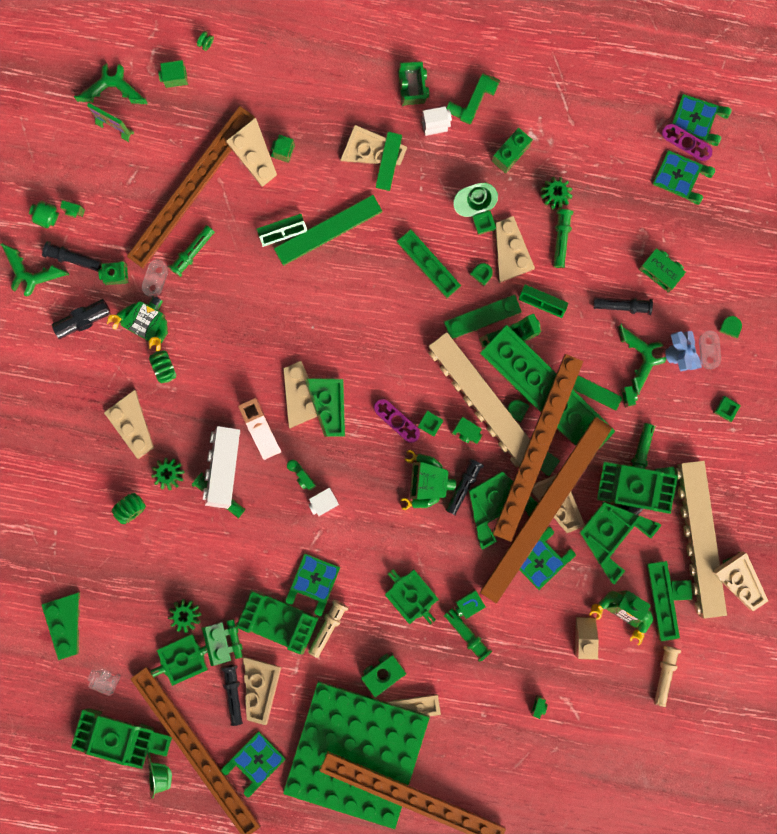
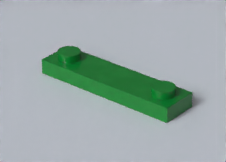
(428, 264)
(483, 317)
(663, 601)

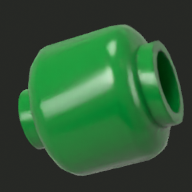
(44, 214)

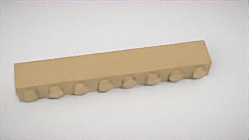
(480, 396)
(701, 539)

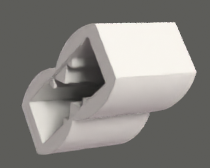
(436, 120)

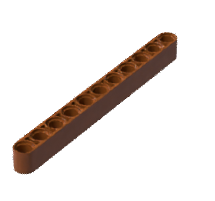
(546, 510)

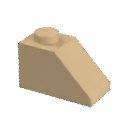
(586, 638)

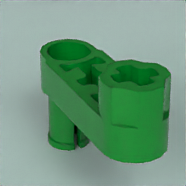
(486, 84)

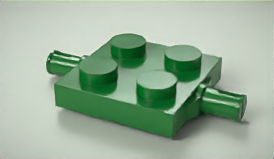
(411, 596)
(181, 660)

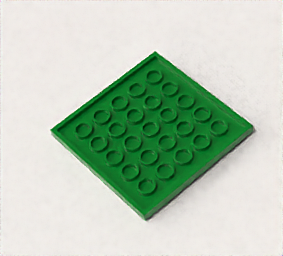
(364, 732)

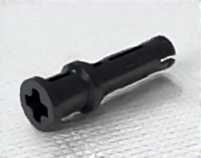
(63, 254)
(632, 305)
(468, 475)
(231, 685)

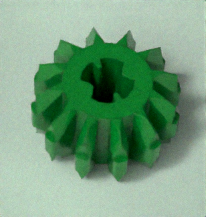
(557, 200)
(162, 366)
(164, 480)
(128, 508)
(178, 613)

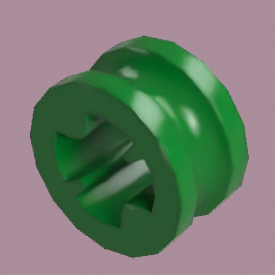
(205, 41)

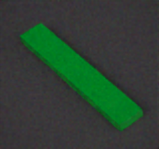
(328, 230)

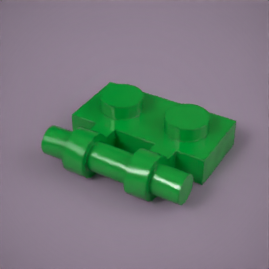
(304, 479)
(217, 644)

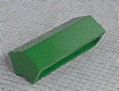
(282, 230)
(544, 298)

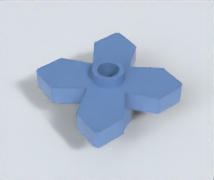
(683, 351)

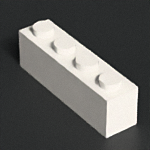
(222, 467)

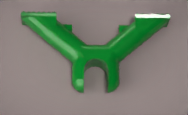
(111, 81)
(22, 275)
(646, 353)

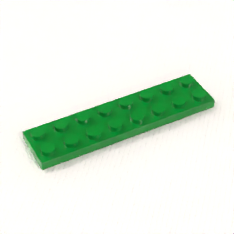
(534, 380)

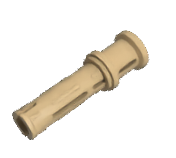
(332, 620)
(668, 666)

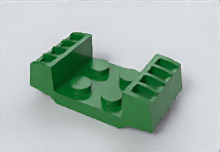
(637, 487)
(277, 621)
(112, 739)

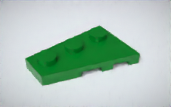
(329, 405)
(63, 621)

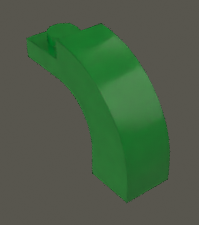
(526, 329)

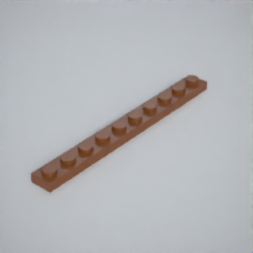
(188, 190)
(537, 447)
(195, 752)
(407, 796)

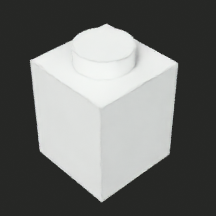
(323, 502)

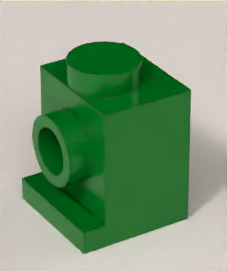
(282, 148)
(120, 275)
(468, 431)

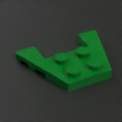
(487, 502)
(607, 531)

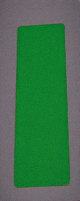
(388, 161)
(597, 393)

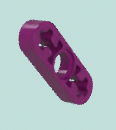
(696, 154)
(411, 426)

